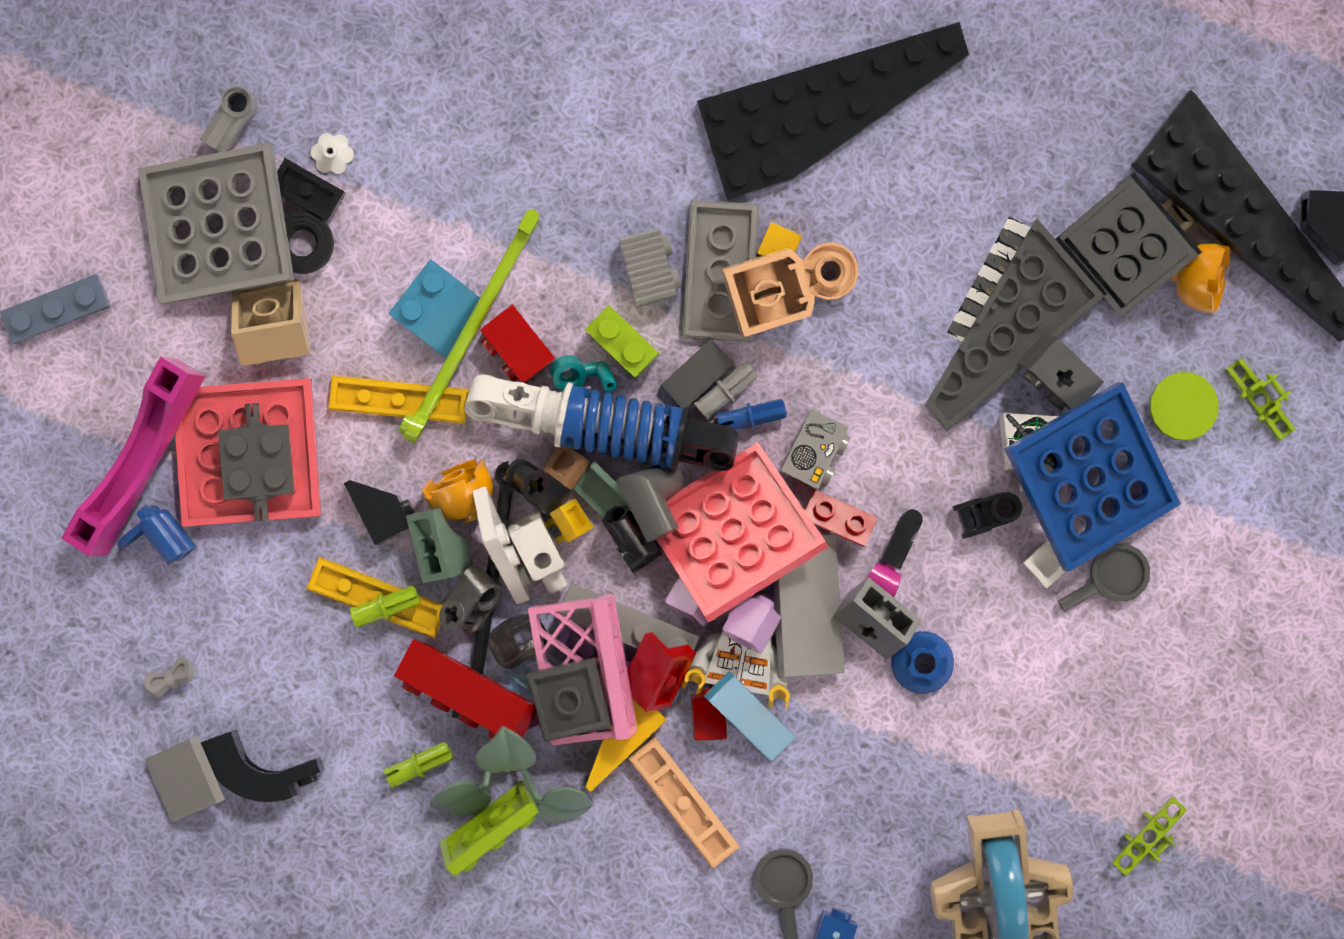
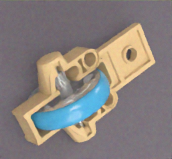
(1001, 884)

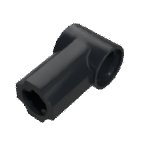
(629, 538)

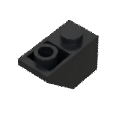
(1324, 222)

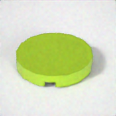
(1183, 406)

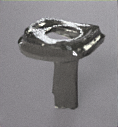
(504, 646)

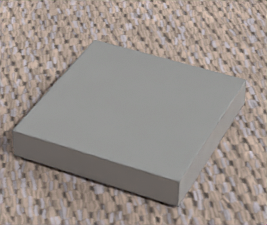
(184, 779)

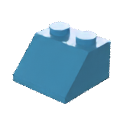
(435, 307)

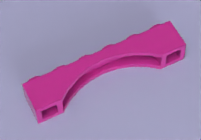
(162, 408)

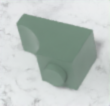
(437, 548)

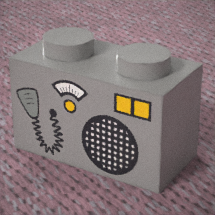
(815, 449)

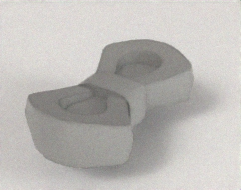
(158, 683)

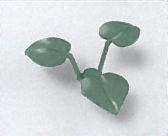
(507, 753)

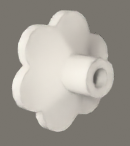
(338, 159)

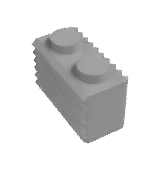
(649, 268)

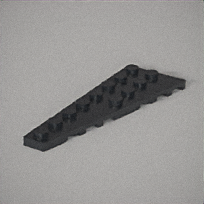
(1219, 189)

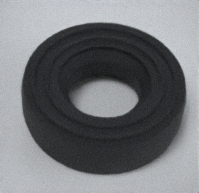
(323, 237)

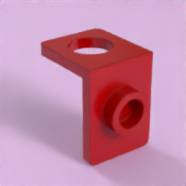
(707, 720)

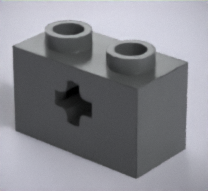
(1053, 356)
(877, 618)

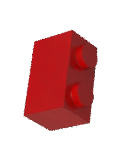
(517, 345)

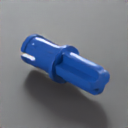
(754, 415)

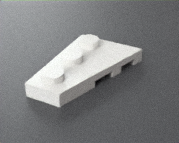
(499, 547)

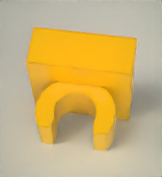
(570, 521)

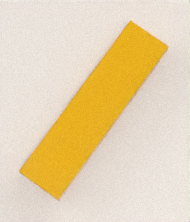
(394, 399)
(358, 588)

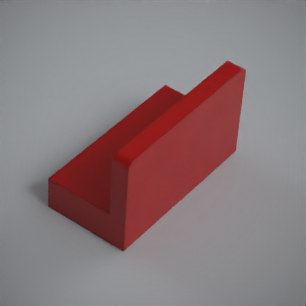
(658, 672)

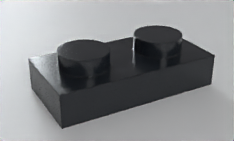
(309, 190)

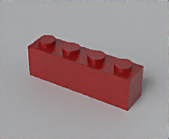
(463, 690)

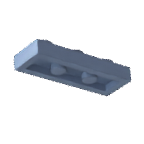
(55, 309)

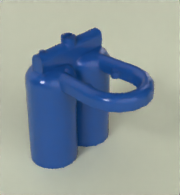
(162, 532)

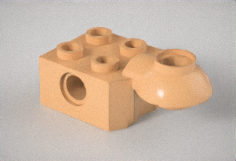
(783, 286)

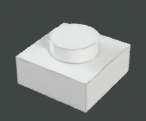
(1044, 565)

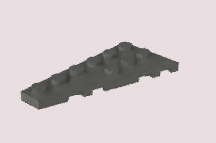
(1035, 295)

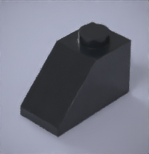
(380, 511)

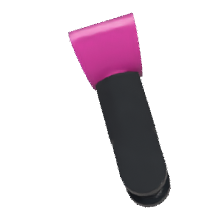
(896, 552)

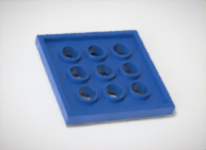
(1043, 487)

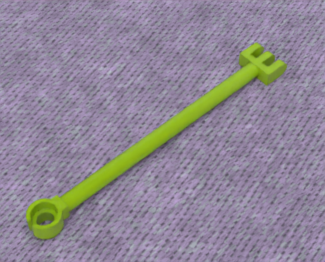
(414, 425)

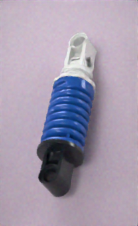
(603, 424)

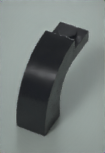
(250, 781)

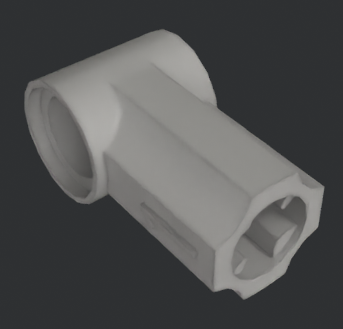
(226, 123)

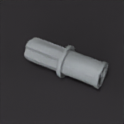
(726, 390)

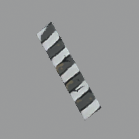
(988, 276)

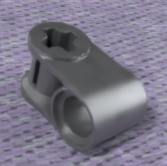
(473, 599)

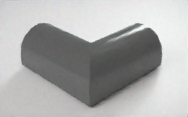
(646, 497)

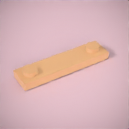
(684, 802)

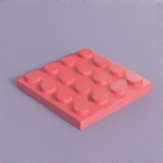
(199, 451)
(738, 533)

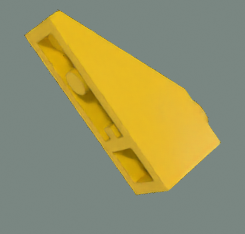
(614, 752)

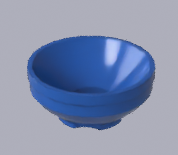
(904, 668)

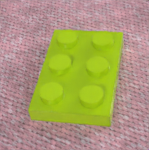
(488, 828)

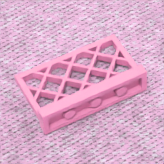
(610, 657)

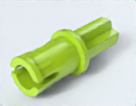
(384, 606)
(418, 764)

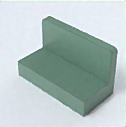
(599, 490)

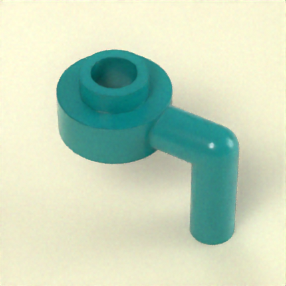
(579, 372)

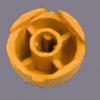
(1202, 280)
(456, 490)

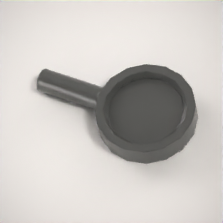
(1116, 574)
(784, 882)

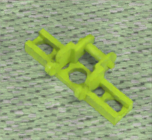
(1258, 387)
(1160, 833)

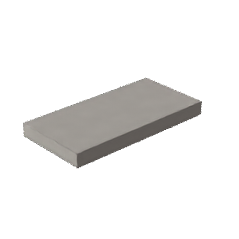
(717, 238)
(808, 632)

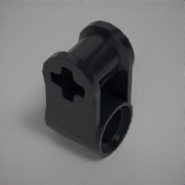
(536, 486)
(985, 514)

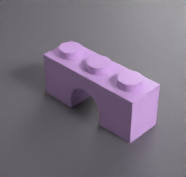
(748, 623)

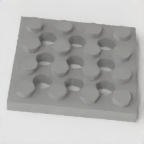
(268, 230)

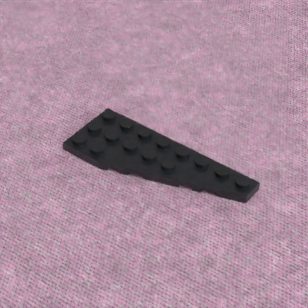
(796, 119)

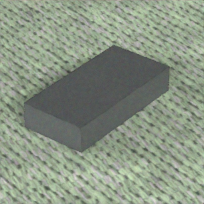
(697, 374)

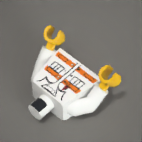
(753, 670)

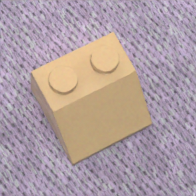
(269, 323)

